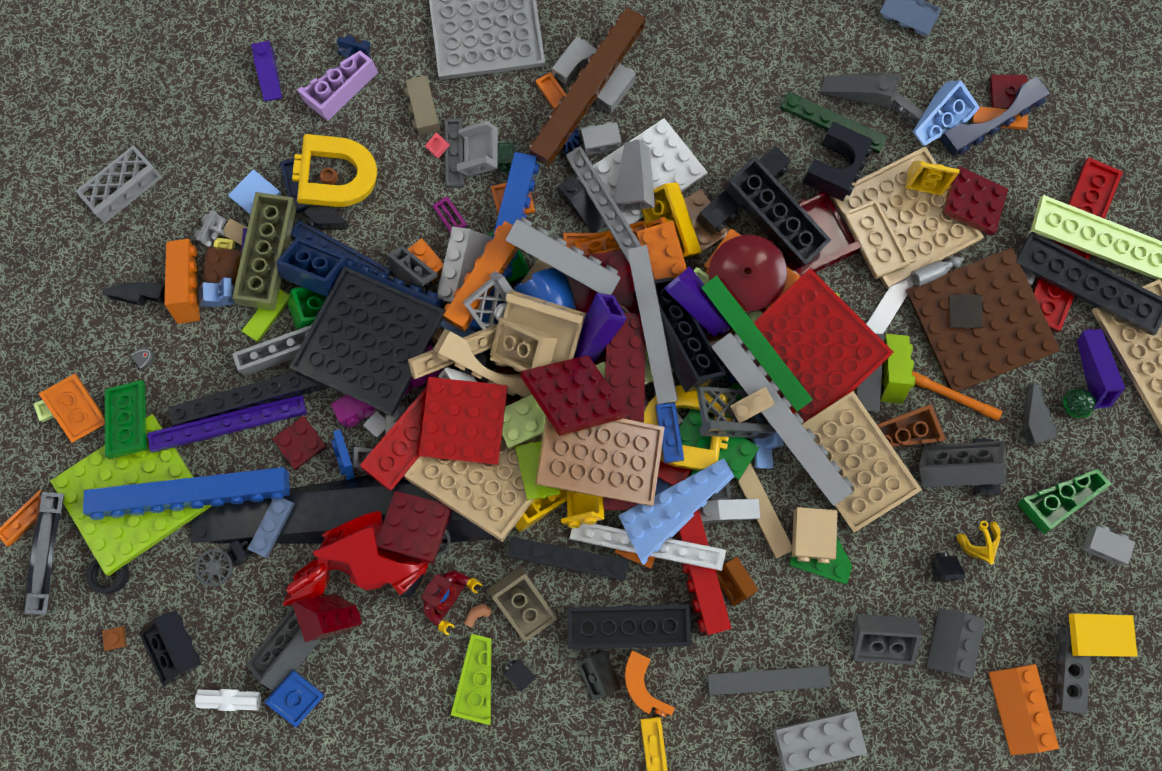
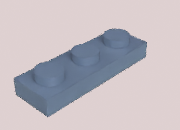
(271, 527)

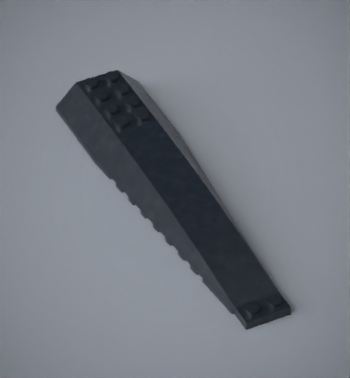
(316, 512)

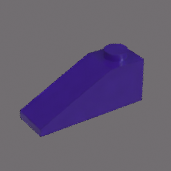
(267, 70)

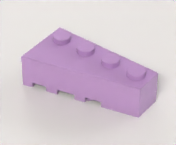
(339, 85)

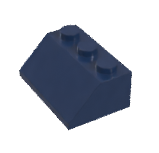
(310, 266)

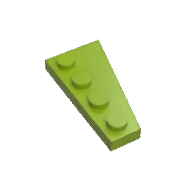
(474, 686)

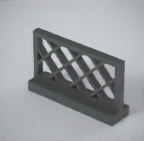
(729, 428)

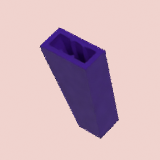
(688, 292)
(600, 326)
(1099, 368)

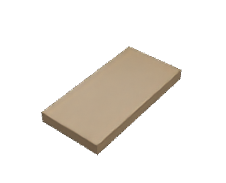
(878, 241)

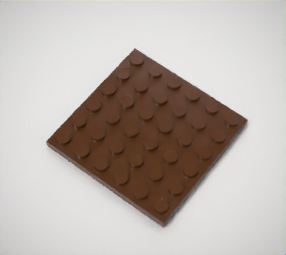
(1012, 321)

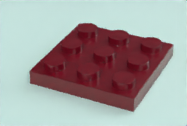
(975, 201)
(414, 527)

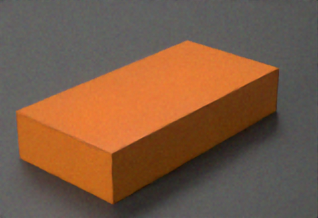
(551, 89)

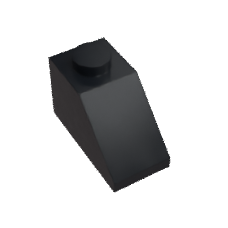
(325, 218)
(946, 568)

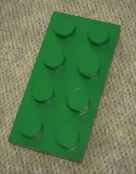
(125, 419)
(738, 452)

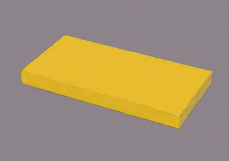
(1102, 635)

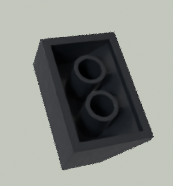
(169, 647)

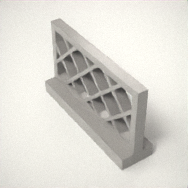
(126, 191)
(501, 288)

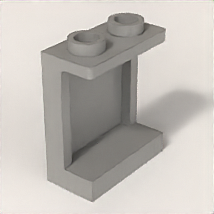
(479, 148)

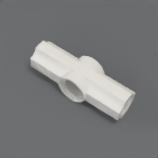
(228, 699)

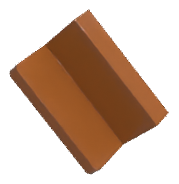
(736, 581)

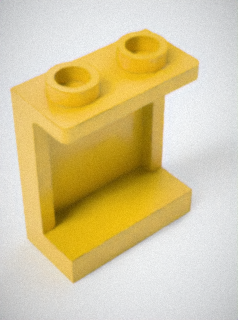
(583, 509)

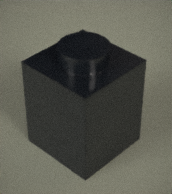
(519, 674)

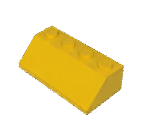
(671, 205)

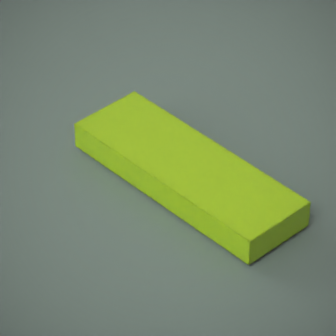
(265, 318)

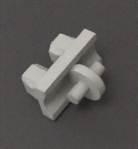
(211, 229)

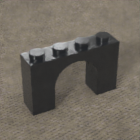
(837, 181)

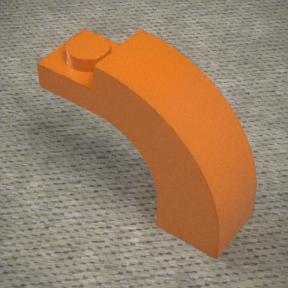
(635, 685)

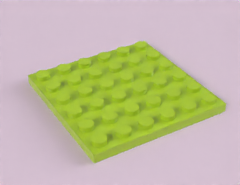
(124, 538)

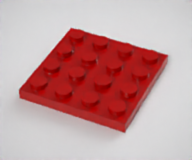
(463, 420)

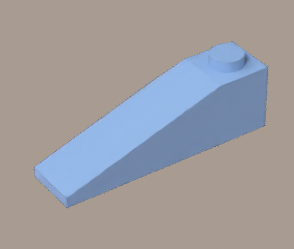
(947, 109)

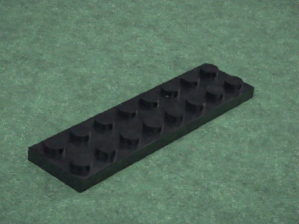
(1091, 283)

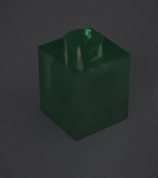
(505, 156)

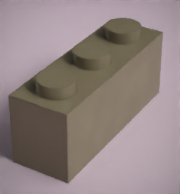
(421, 105)

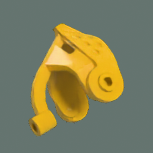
(986, 552)

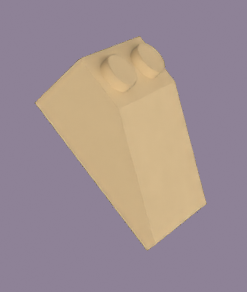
(522, 345)

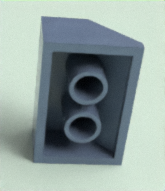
(912, 13)

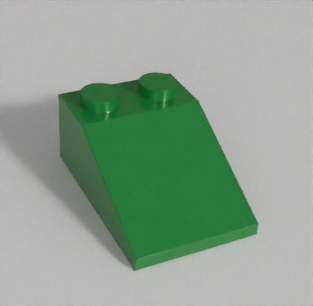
(304, 306)

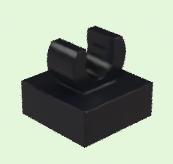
(237, 553)

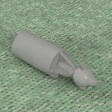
(934, 270)

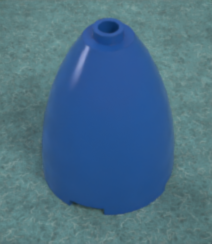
(549, 286)

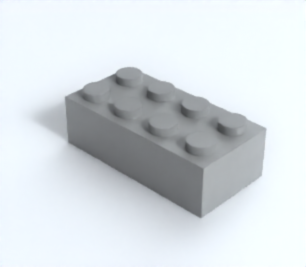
(819, 741)

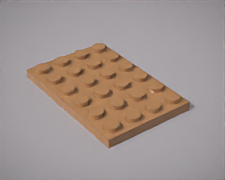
(603, 461)

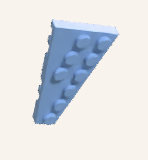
(672, 509)

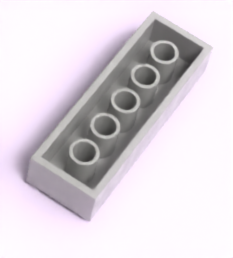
(563, 257)

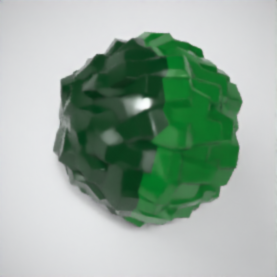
(1079, 403)

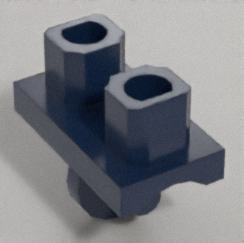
(348, 46)

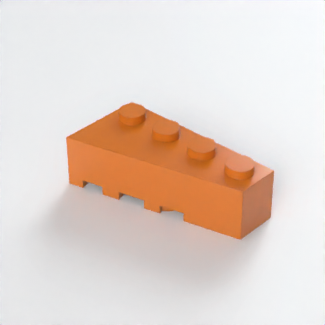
(181, 281)

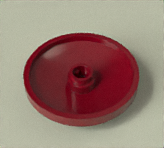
(767, 269)

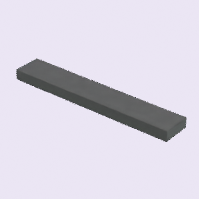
(768, 680)

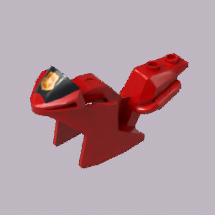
(355, 552)

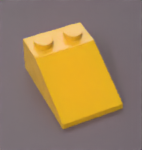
(930, 177)

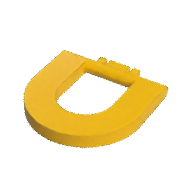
(328, 194)
(694, 457)

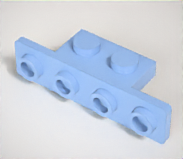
(764, 456)

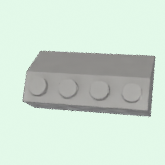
(461, 254)

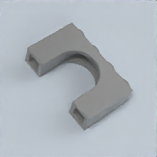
(577, 57)

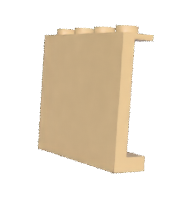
(547, 317)

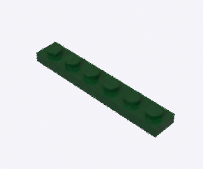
(823, 118)

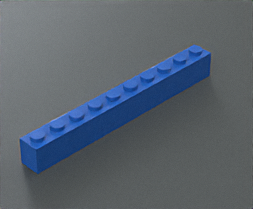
(513, 206)
(186, 492)

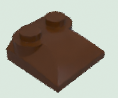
(221, 264)

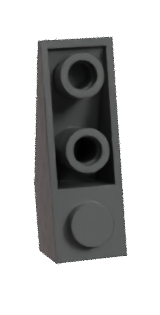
(1036, 419)

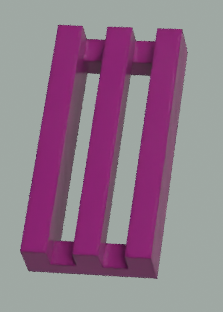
(441, 203)

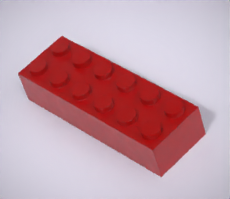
(703, 583)

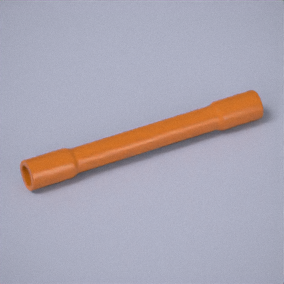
(984, 409)

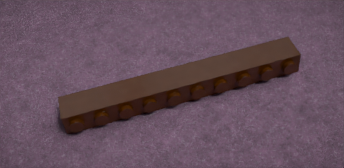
(587, 87)

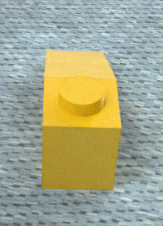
(540, 508)

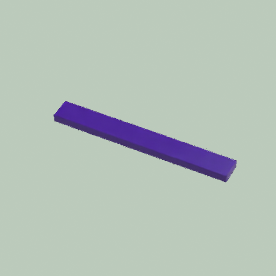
(226, 423)

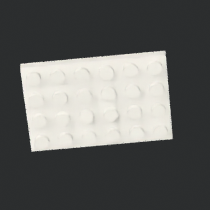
(669, 161)

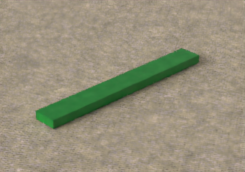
(757, 343)

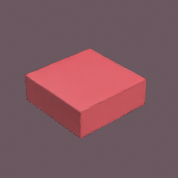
(437, 145)

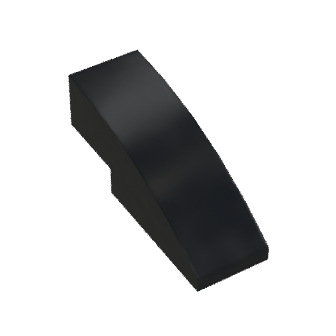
(136, 293)

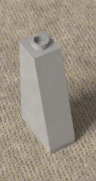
(635, 178)

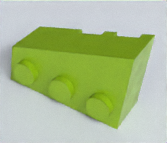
(897, 370)

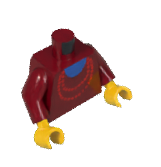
(442, 594)

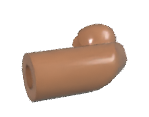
(475, 612)

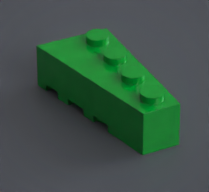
(1057, 503)

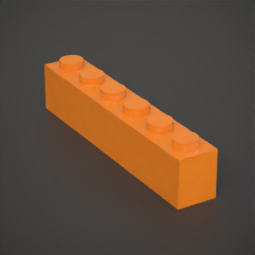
(495, 258)

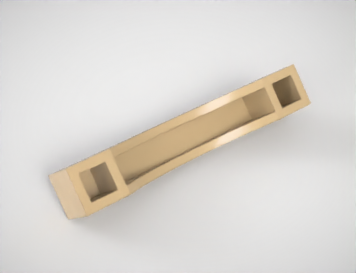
(457, 349)

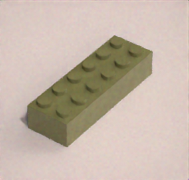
(264, 244)

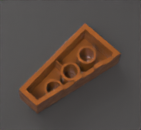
(913, 428)

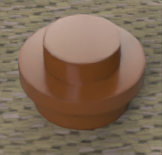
(328, 176)

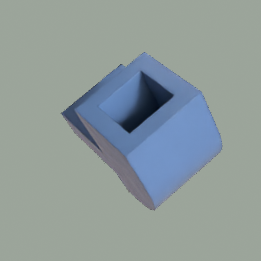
(216, 293)

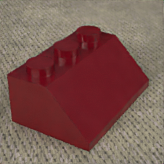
(326, 616)

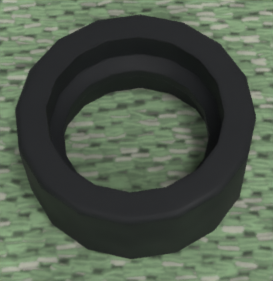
(91, 577)

